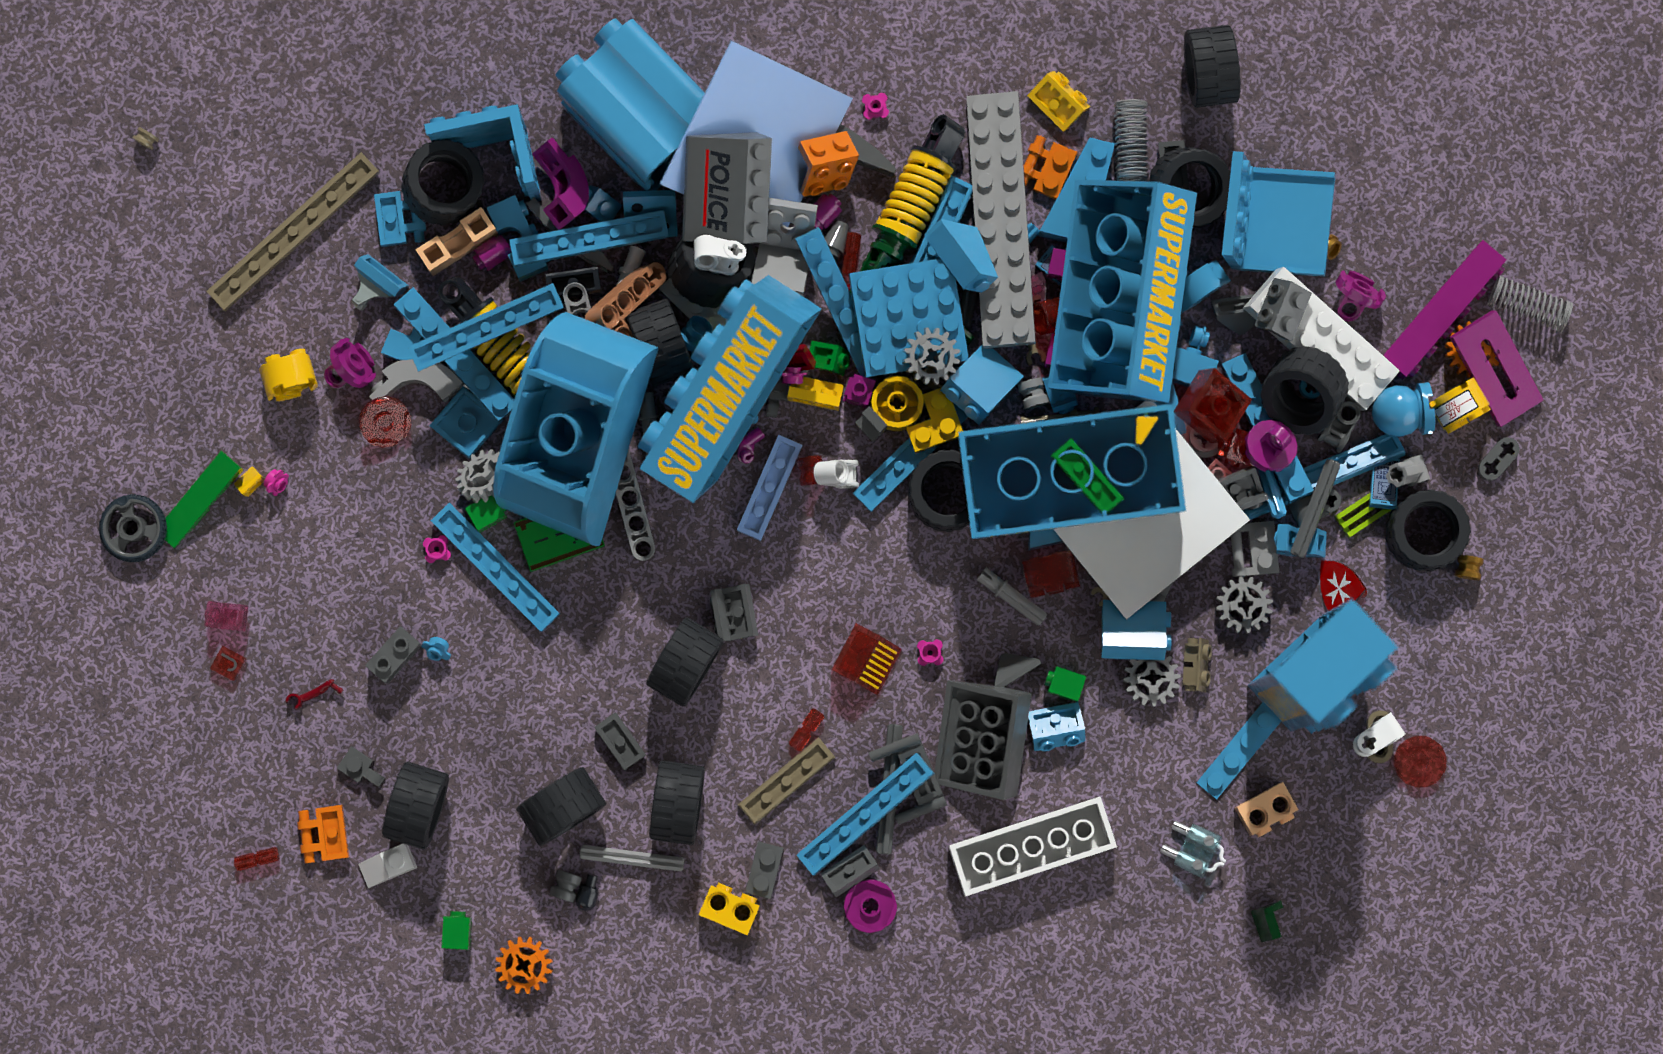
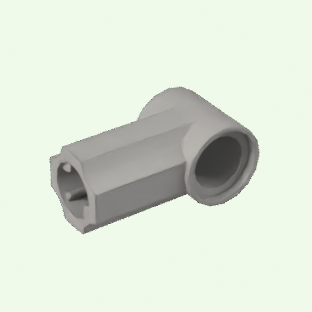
(1408, 472)

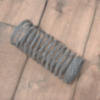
(1131, 105)
(1566, 312)

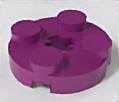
(877, 919)

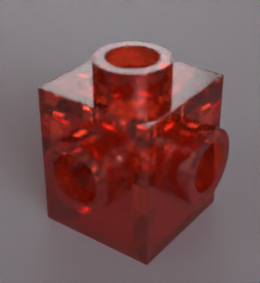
(1235, 449)

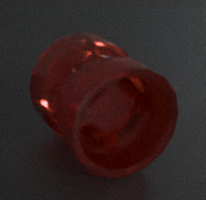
(804, 464)

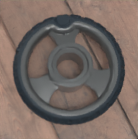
(117, 546)

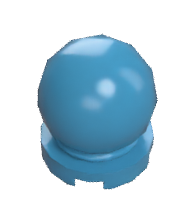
(1402, 410)

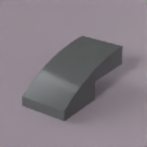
(871, 424)

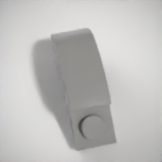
(404, 372)

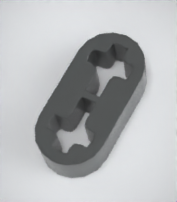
(1494, 454)

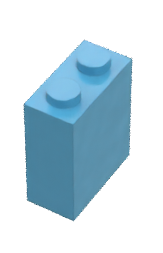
(981, 383)
(1137, 637)

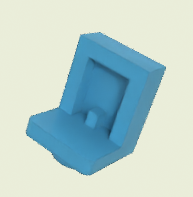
(601, 205)
(1060, 400)

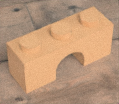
(446, 250)

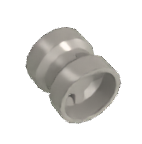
(1033, 393)

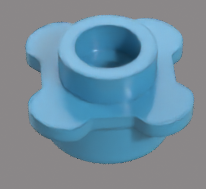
(436, 649)

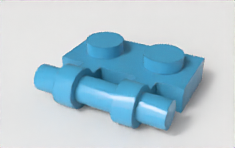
(392, 223)

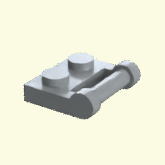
(1262, 550)

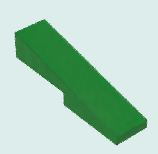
(201, 497)

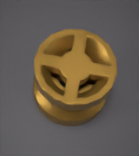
(1469, 567)

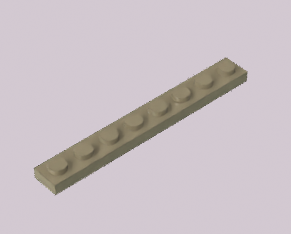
(293, 231)

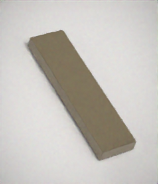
(786, 781)

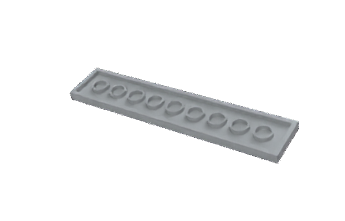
(1002, 217)

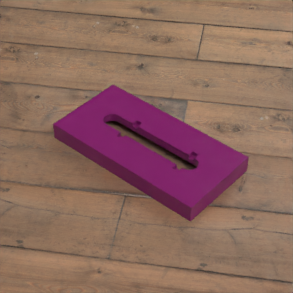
(1469, 348)

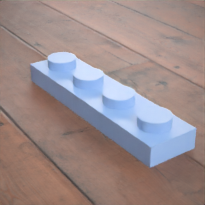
(769, 487)

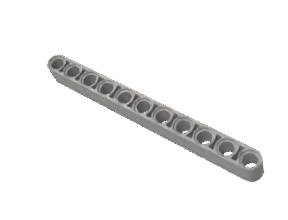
(631, 483)

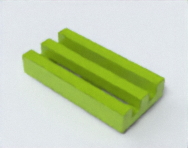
(1344, 525)

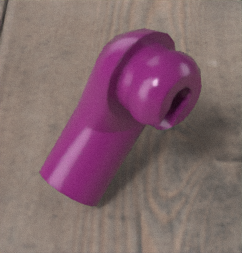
(745, 450)

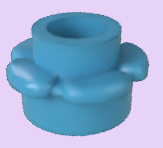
(1199, 337)

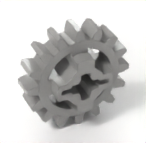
(925, 345)
(478, 476)
(1232, 606)
(1152, 690)

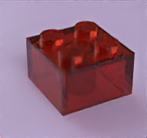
(1212, 405)

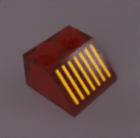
(866, 659)

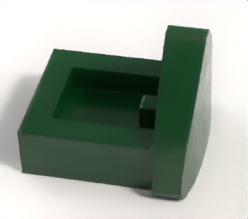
(1266, 921)

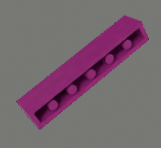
(1443, 309)

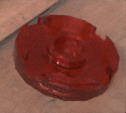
(384, 421)
(1420, 761)

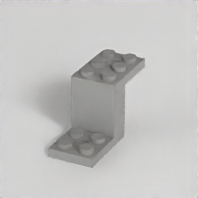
(780, 254)

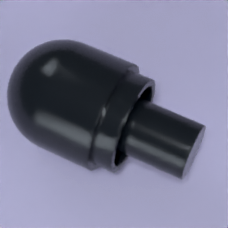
(587, 894)

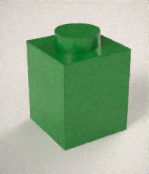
(485, 513)
(1065, 684)
(456, 931)

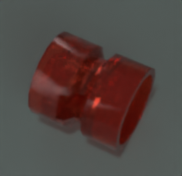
(1046, 315)

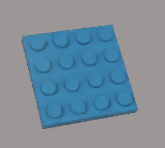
(896, 304)

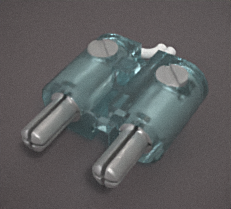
(1197, 850)

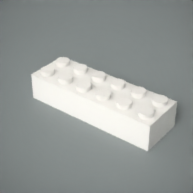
(1323, 329)
(1032, 846)

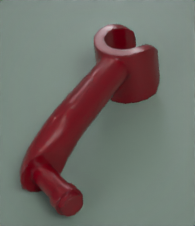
(314, 692)

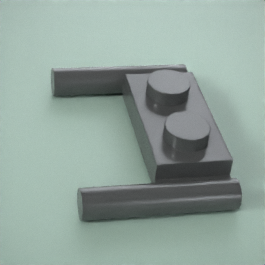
(929, 794)

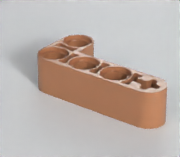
(626, 297)

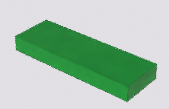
(1077, 468)

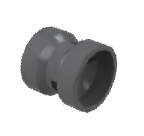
(565, 885)

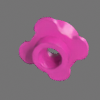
(871, 112)
(793, 375)
(276, 482)
(430, 545)
(935, 647)

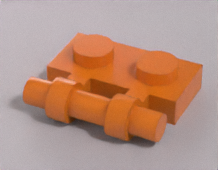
(1054, 170)
(331, 834)

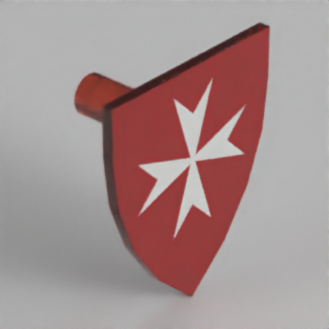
(1339, 584)

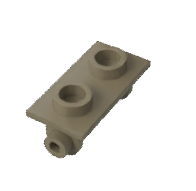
(1197, 675)

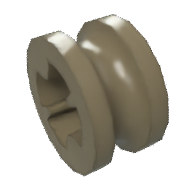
(145, 138)

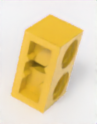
(727, 914)

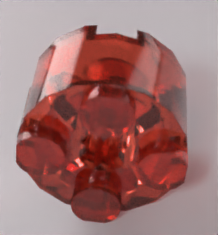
(1051, 574)

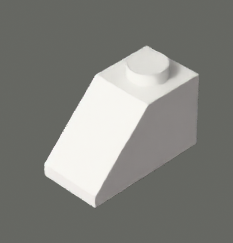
(387, 865)

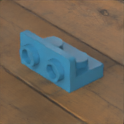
(1056, 727)

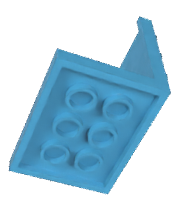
(491, 127)
(1277, 219)

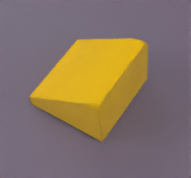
(1143, 427)
(249, 481)

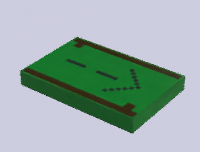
(548, 546)

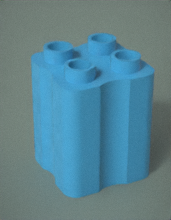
(630, 100)

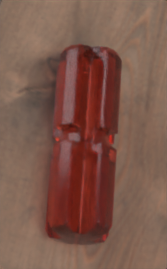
(851, 249)
(810, 725)
(251, 860)

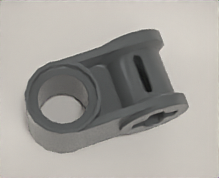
(1340, 428)
(1300, 506)

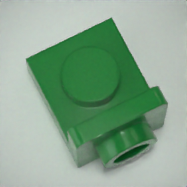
(830, 357)

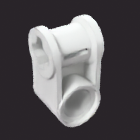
(715, 254)
(836, 473)
(1381, 734)

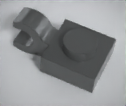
(778, 394)
(358, 765)

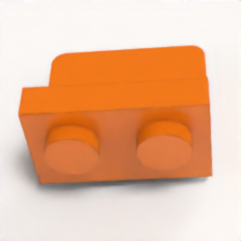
(829, 163)

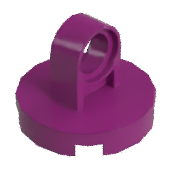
(1359, 291)
(351, 364)
(1271, 446)

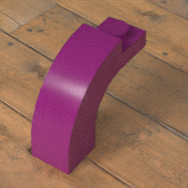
(568, 181)

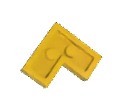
(941, 426)

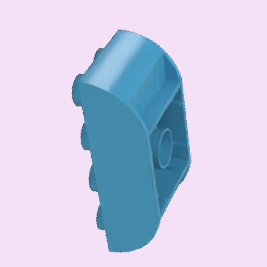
(572, 426)

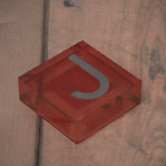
(228, 663)

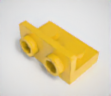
(1059, 100)
(816, 393)

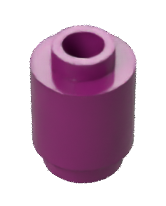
(827, 210)
(491, 253)

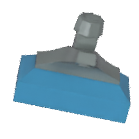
(375, 282)

